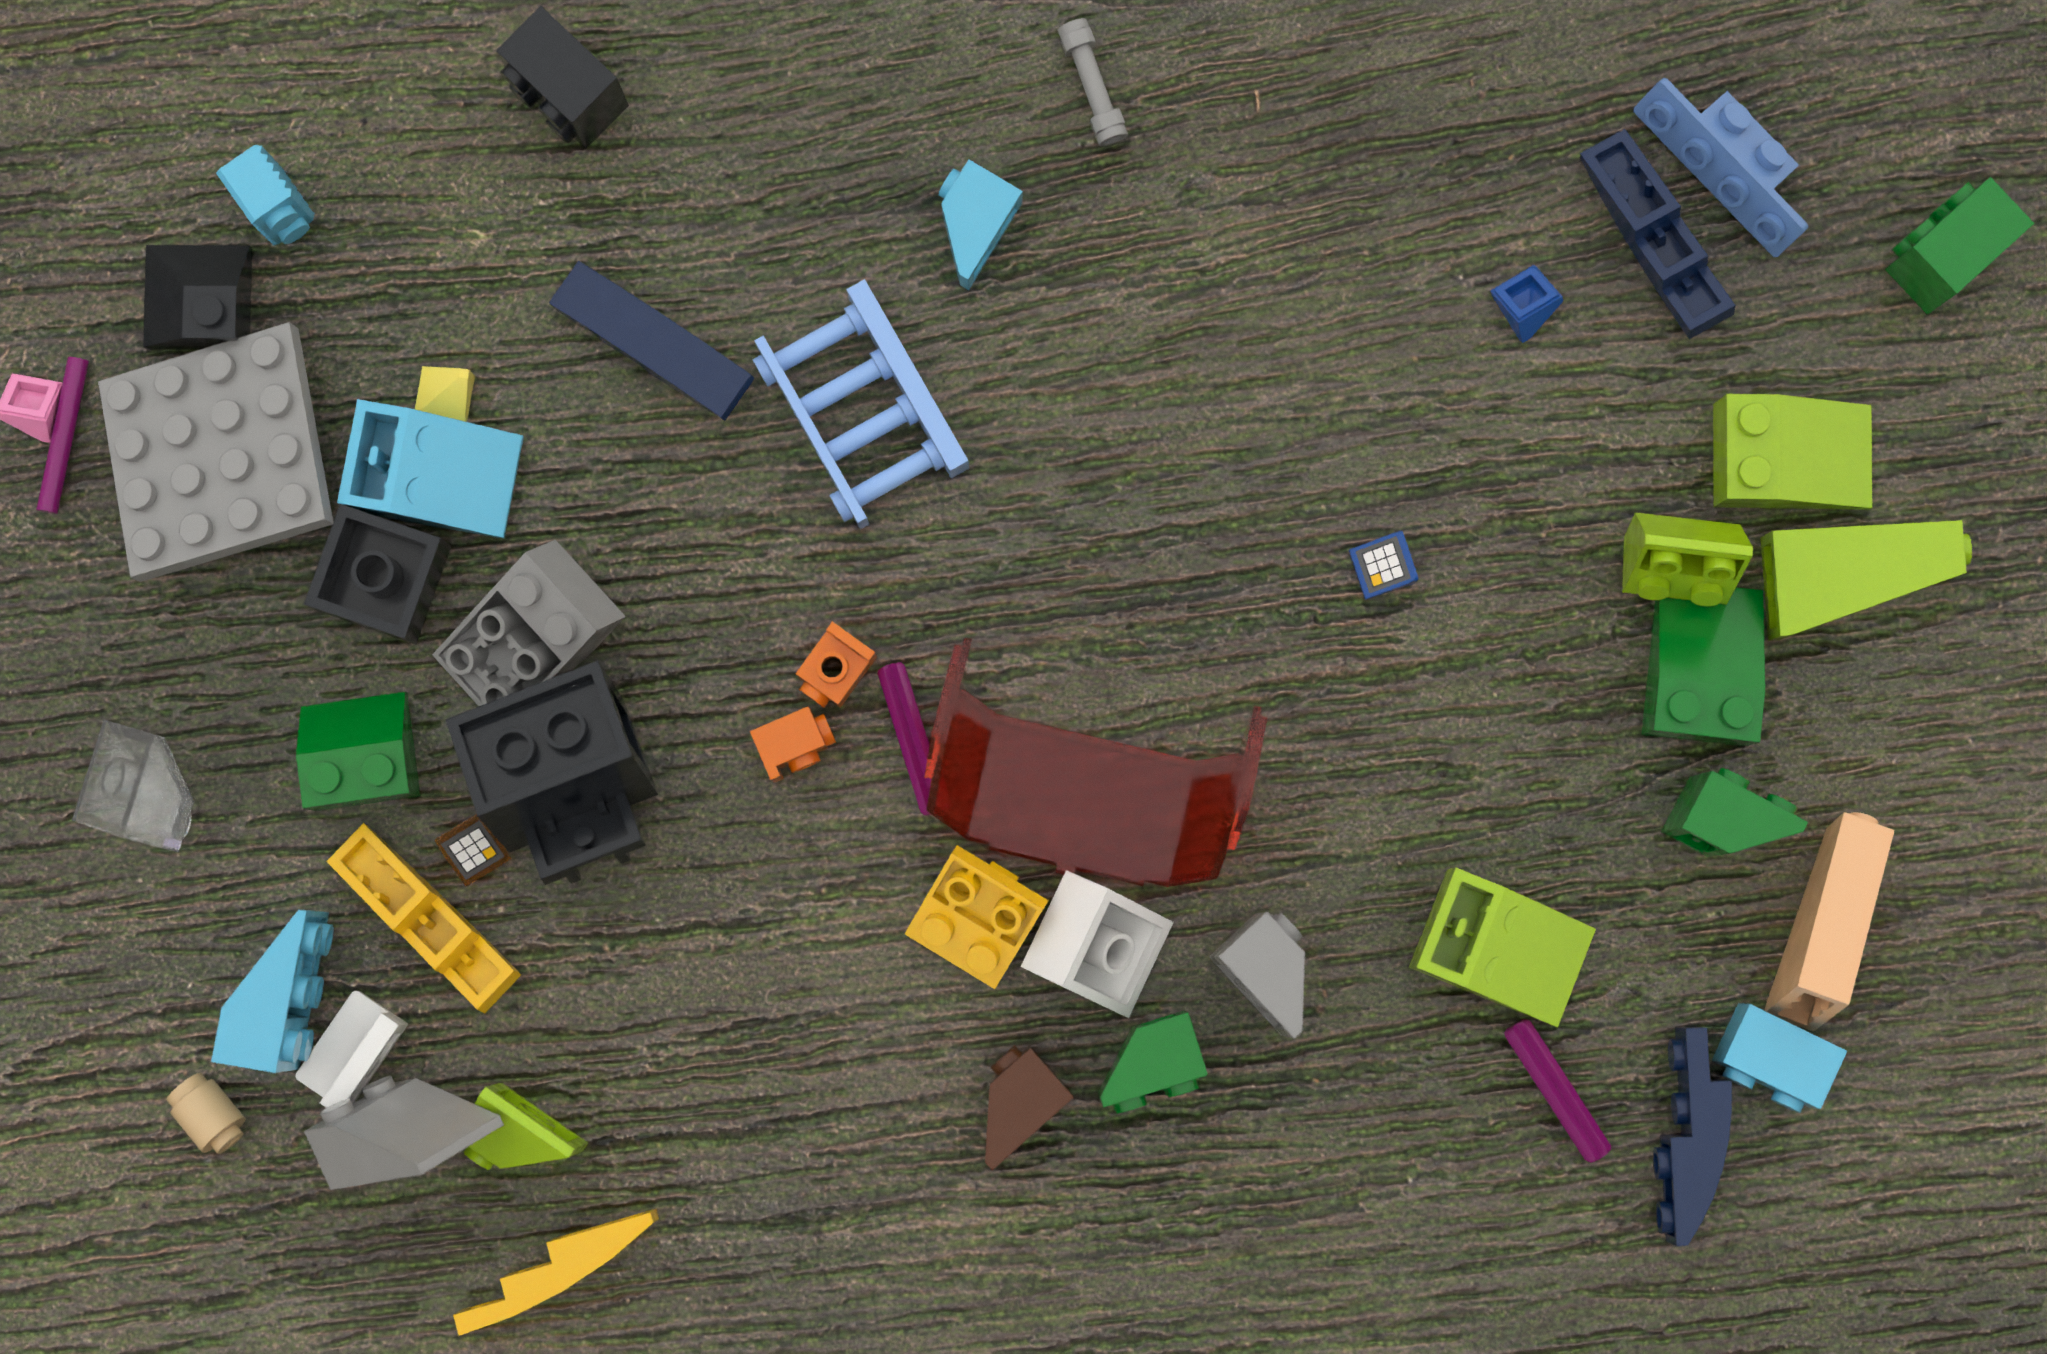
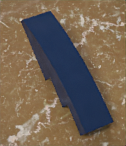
(1657, 234)
(652, 340)

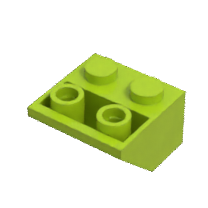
(1684, 558)

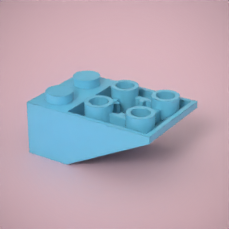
(429, 469)
(270, 1009)

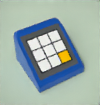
(1383, 565)

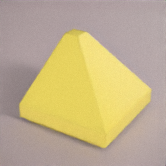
(445, 392)

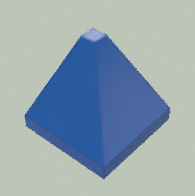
(1527, 301)

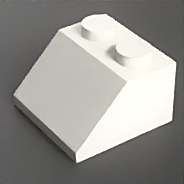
(1097, 943)

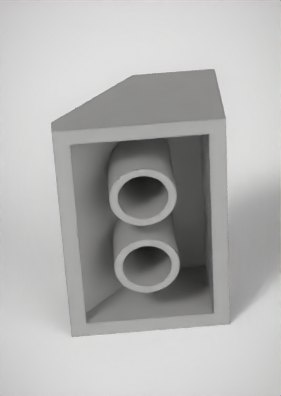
(1267, 969)

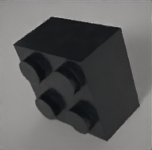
(562, 77)
(378, 574)

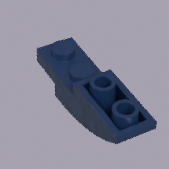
(1696, 1157)

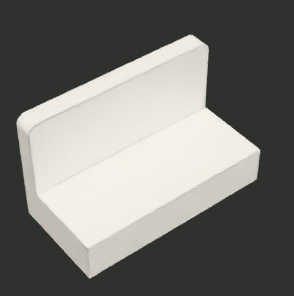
(350, 1050)

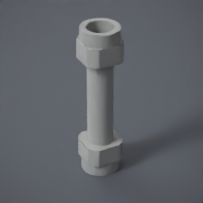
(1078, 42)

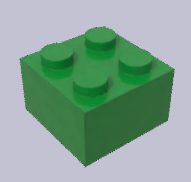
(1957, 243)

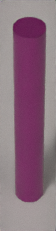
(62, 435)

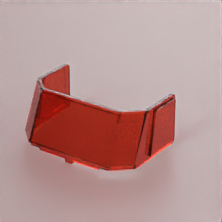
(1083, 796)

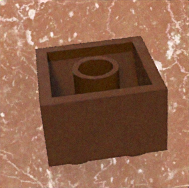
(1020, 1101)

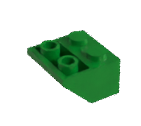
(1723, 817)
(1152, 1059)

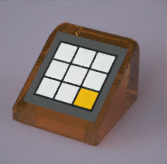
(472, 850)

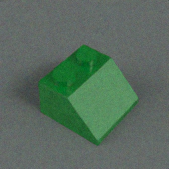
(356, 752)

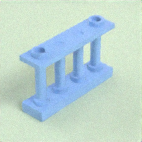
(886, 362)

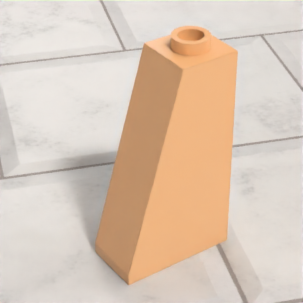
(1831, 923)

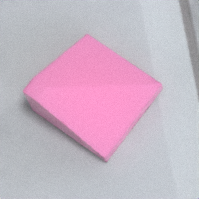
(31, 405)

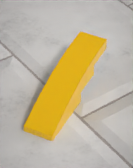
(423, 918)
(571, 1260)

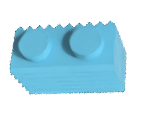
(267, 196)

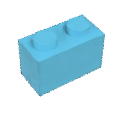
(1778, 1057)

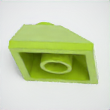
(525, 1137)

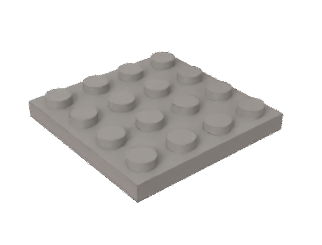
(215, 452)

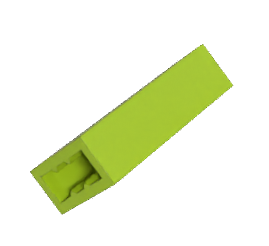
(1844, 570)

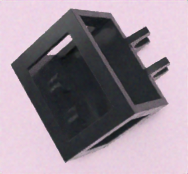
(557, 771)

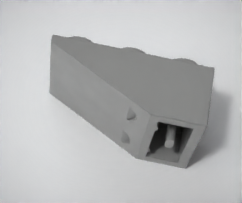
(529, 626)

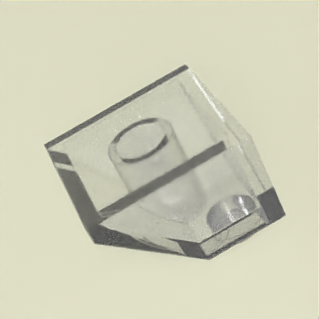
(135, 789)

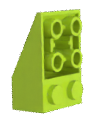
(1502, 946)

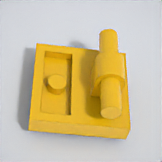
(976, 916)

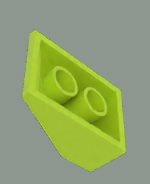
(1791, 453)

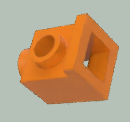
(855, 660)
(792, 742)

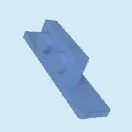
(1730, 158)

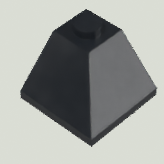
(196, 295)

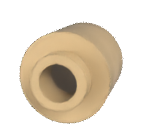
(206, 1114)

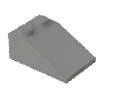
(395, 1132)

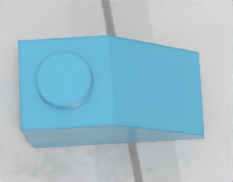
(975, 216)

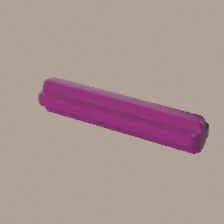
(908, 727)
(1557, 1090)

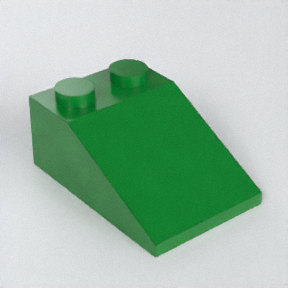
(1707, 670)

